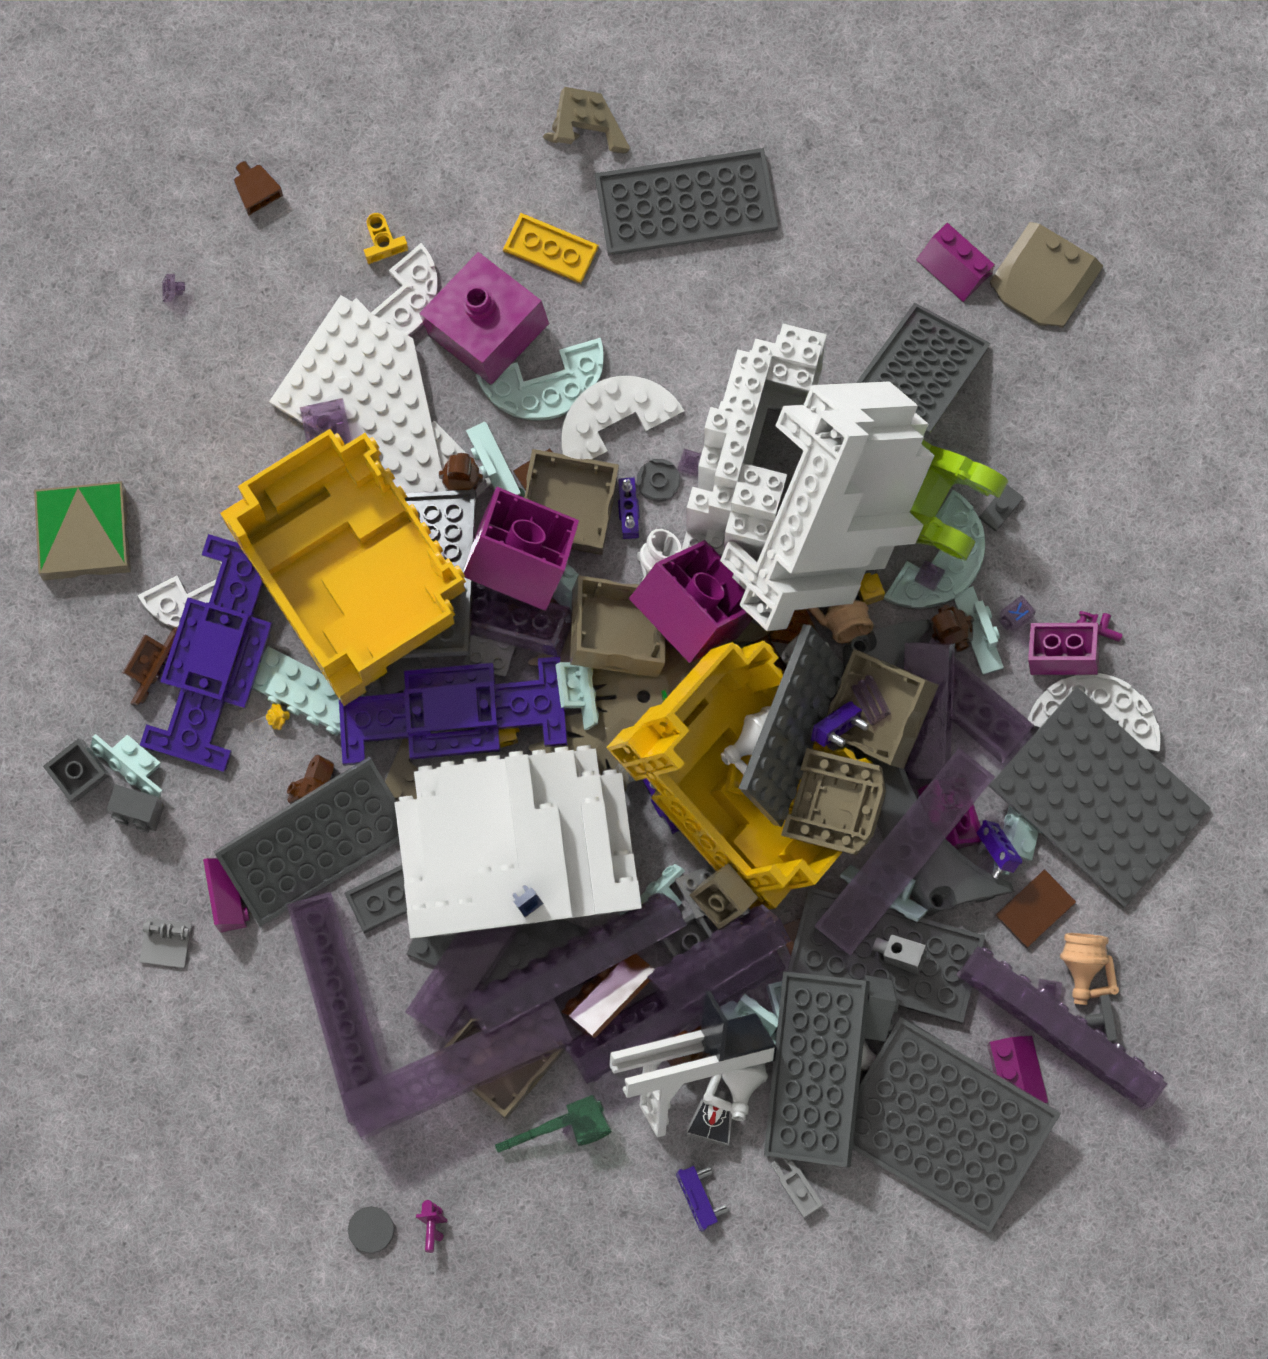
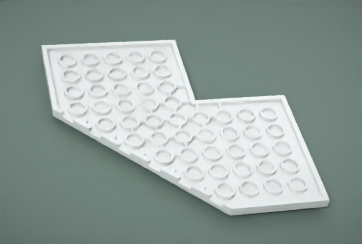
(381, 385)

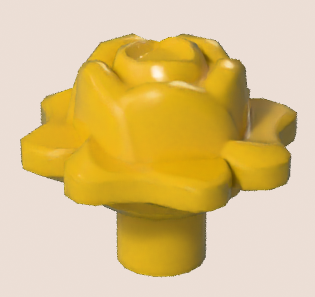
(276, 716)

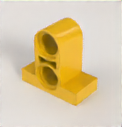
(381, 235)

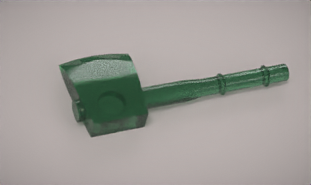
(586, 1120)

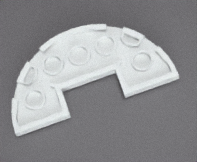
(419, 286)
(609, 403)
(169, 599)
(1113, 697)

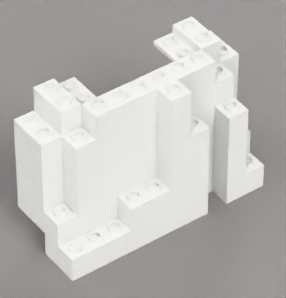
(732, 495)
(842, 504)
(509, 825)

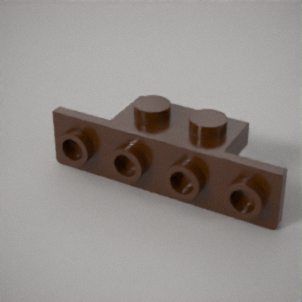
(146, 662)

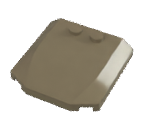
(1045, 276)
(836, 802)

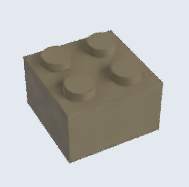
(723, 896)

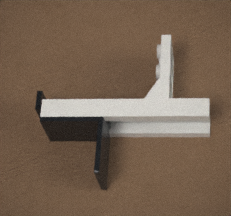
(732, 1043)

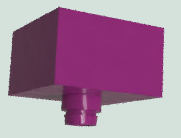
(484, 318)
(521, 548)
(693, 601)

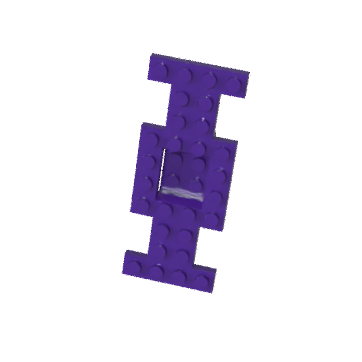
(205, 656)
(454, 700)

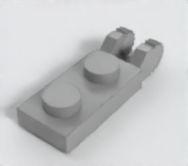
(798, 1189)

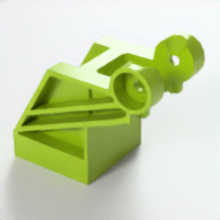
(945, 471)

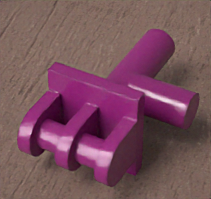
(1102, 627)
(431, 1215)

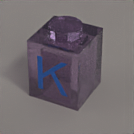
(1016, 614)

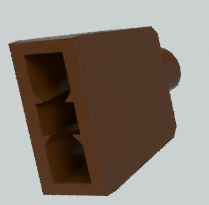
(256, 187)

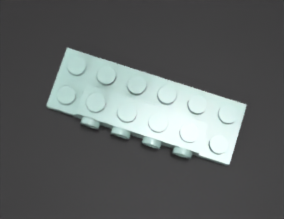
(299, 689)

